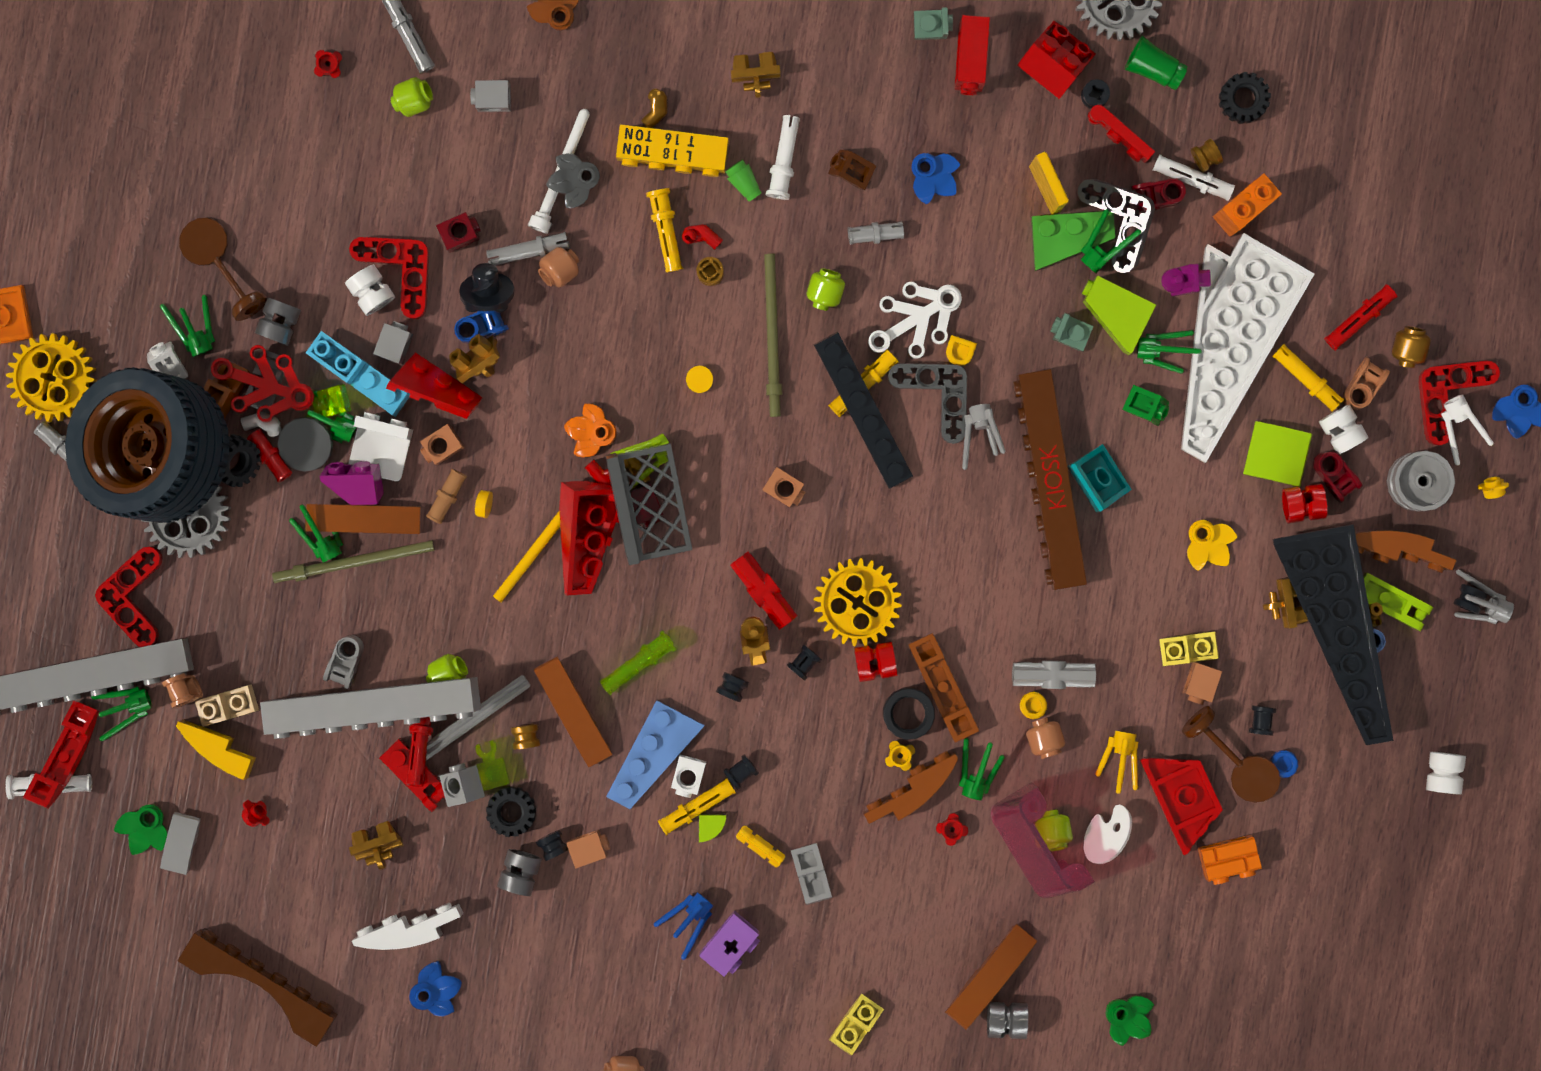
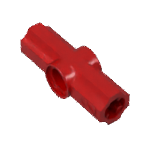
(763, 590)

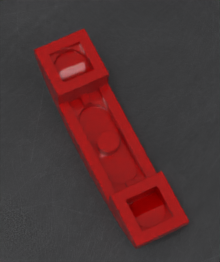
(64, 757)

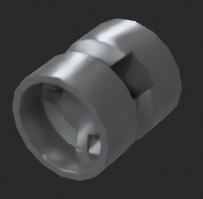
(274, 330)
(515, 881)
(1007, 1020)

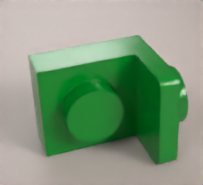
(1146, 405)

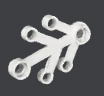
(919, 316)

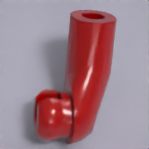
(701, 233)
(598, 473)

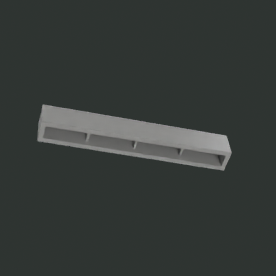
(95, 675)
(371, 706)

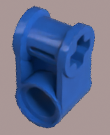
(482, 324)

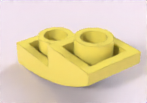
(1189, 648)
(856, 1024)

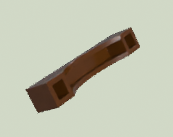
(306, 1016)

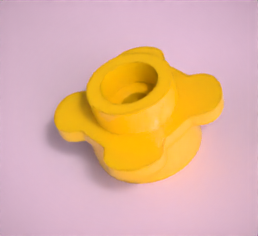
(1493, 487)
(906, 751)

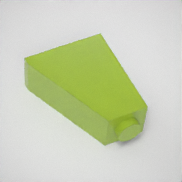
(1118, 311)

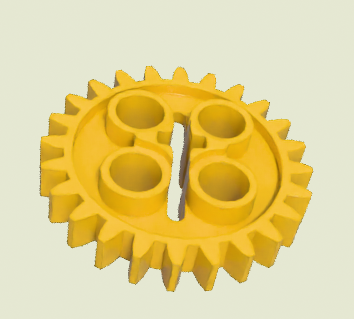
(27, 369)
(842, 622)

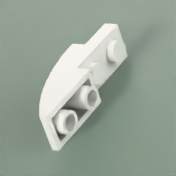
(398, 934)

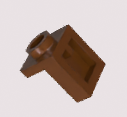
(851, 168)

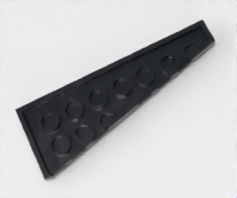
(1333, 595)

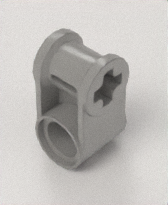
(343, 667)

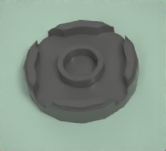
(305, 444)

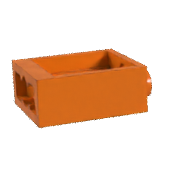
(1247, 205)

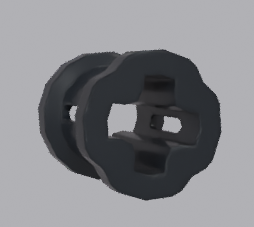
(804, 662)
(1262, 720)
(740, 771)

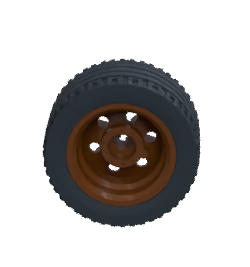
(172, 455)

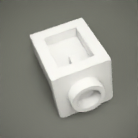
(165, 360)

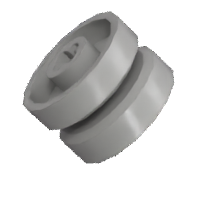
(1437, 481)

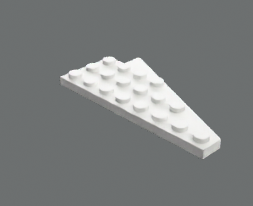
(1236, 330)

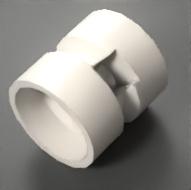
(371, 292)
(1343, 429)
(1446, 773)

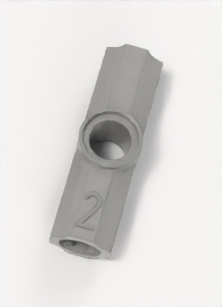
(1053, 674)

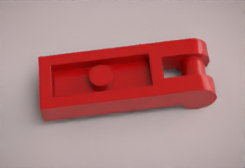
(1119, 133)
(397, 760)

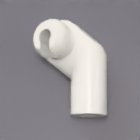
(252, 421)

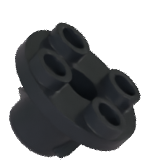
(486, 289)

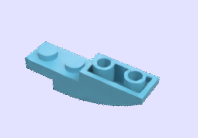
(357, 373)

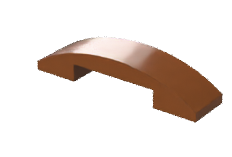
(943, 687)

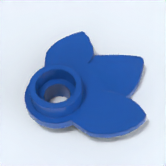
(937, 179)
(1518, 415)
(439, 990)

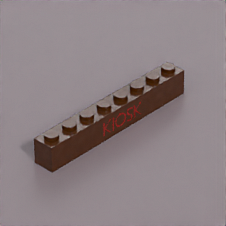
(1051, 480)

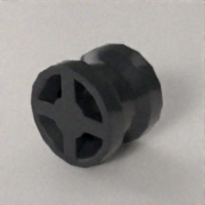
(1091, 97)
(1466, 604)
(732, 687)
(552, 845)

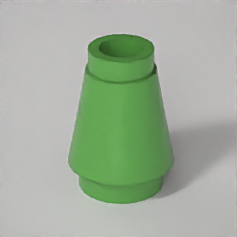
(743, 180)

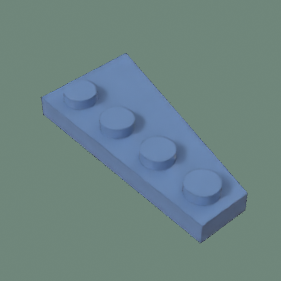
(656, 747)

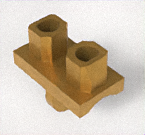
(767, 70)
(478, 360)
(1290, 615)
(754, 640)
(377, 849)

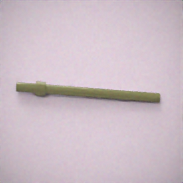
(773, 389)
(301, 572)

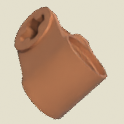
(1367, 380)
(183, 689)

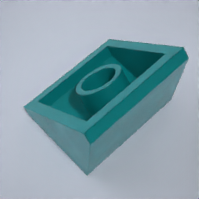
(1099, 478)

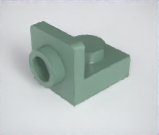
(932, 24)
(1071, 332)

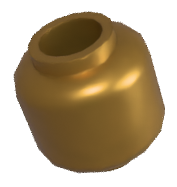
(1411, 346)

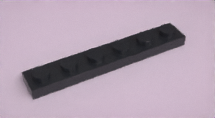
(863, 410)

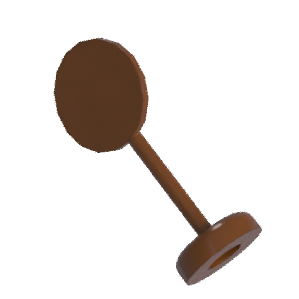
(204, 243)
(1253, 777)

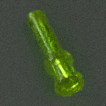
(648, 655)

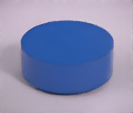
(1285, 762)

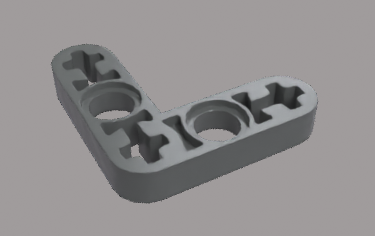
(1131, 217)
(947, 388)

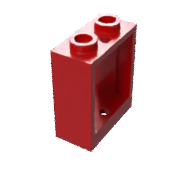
(971, 54)

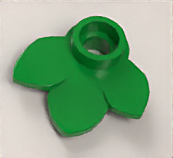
(141, 832)
(1132, 1021)

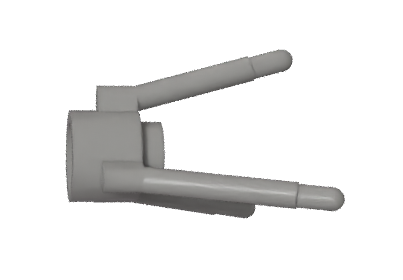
(982, 418)
(1497, 608)

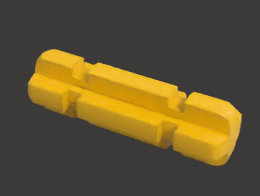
(760, 846)

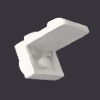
(381, 444)

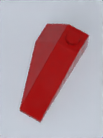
(586, 530)

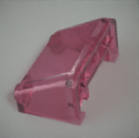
(1014, 821)

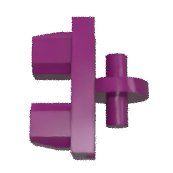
(1185, 280)

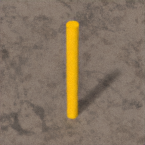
(528, 558)

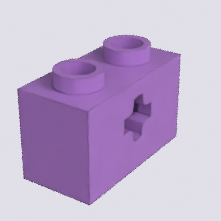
(715, 950)

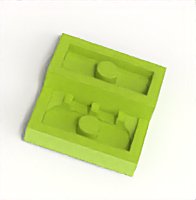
(1277, 453)

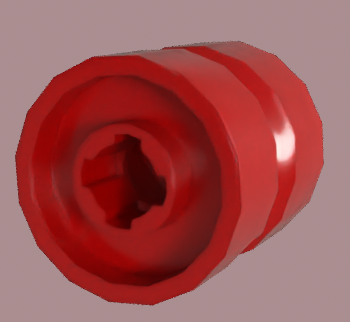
(1304, 503)
(885, 661)

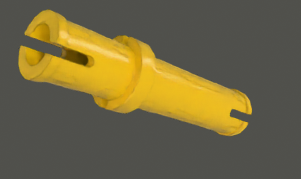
(870, 376)
(1308, 378)
(687, 812)

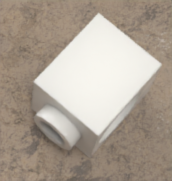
(688, 763)

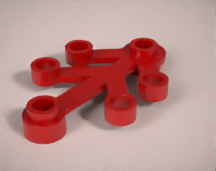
(267, 385)

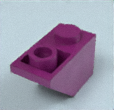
(355, 482)

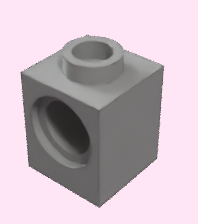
(491, 96)
(393, 342)
(461, 785)

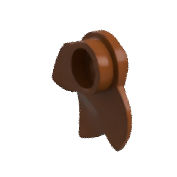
(546, 10)

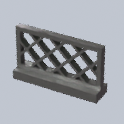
(625, 508)

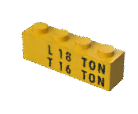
(672, 149)

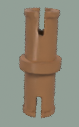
(446, 496)

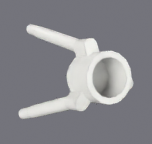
(1459, 410)

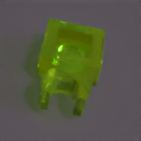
(331, 401)
(492, 770)

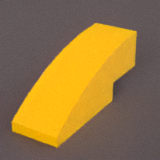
(217, 749)

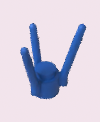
(697, 908)

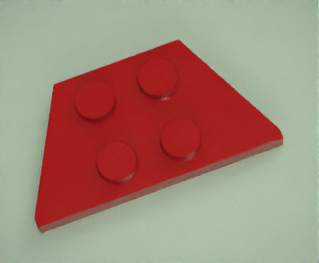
(1183, 797)

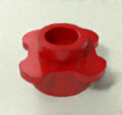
(321, 59)
(255, 813)
(952, 837)

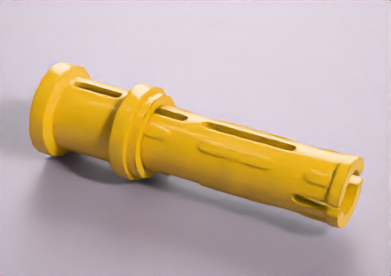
(663, 217)

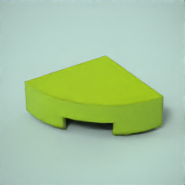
(710, 826)

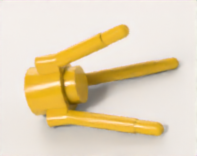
(1124, 744)

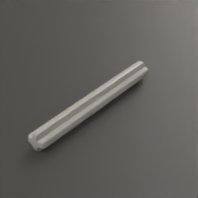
(487, 708)

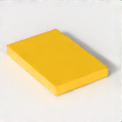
(1048, 183)

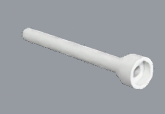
(541, 219)

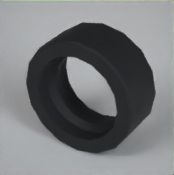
(914, 733)

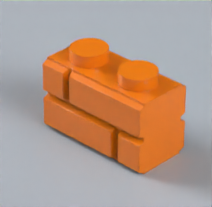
(1230, 859)

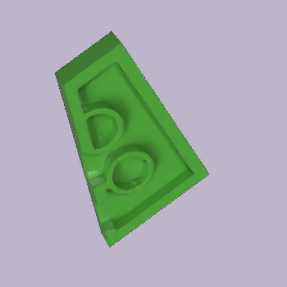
(1066, 234)

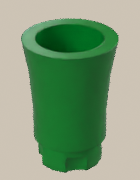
(1155, 64)

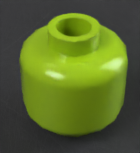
(411, 97)
(825, 289)
(446, 668)
(1055, 830)

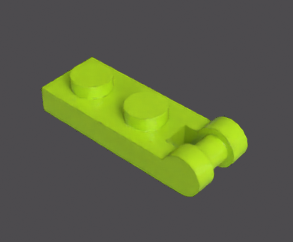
(1396, 602)

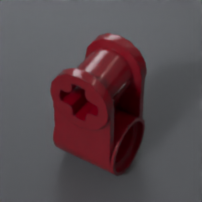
(1157, 193)
(1340, 479)

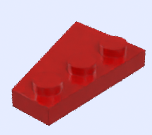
(431, 383)

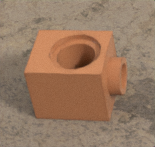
(454, 445)
(776, 478)
(1201, 683)
(588, 848)

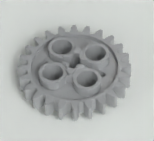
(1131, 16)
(212, 512)

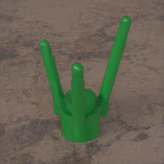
(1096, 257)
(197, 342)
(1150, 348)
(342, 427)
(326, 547)
(137, 702)
(975, 785)

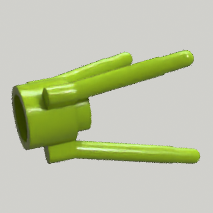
(660, 456)

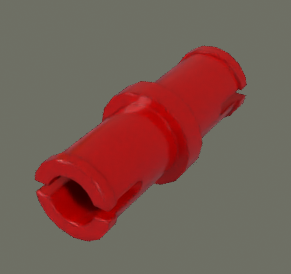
(270, 456)

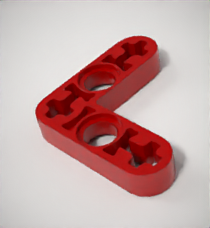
(401, 258)
(1440, 392)
(122, 591)

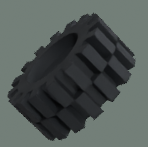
(1260, 92)
(246, 464)
(499, 823)

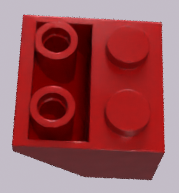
(1056, 59)

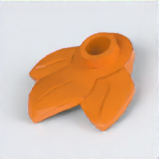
(586, 431)

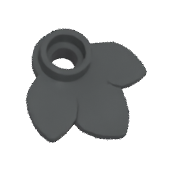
(569, 179)

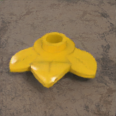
(1212, 547)

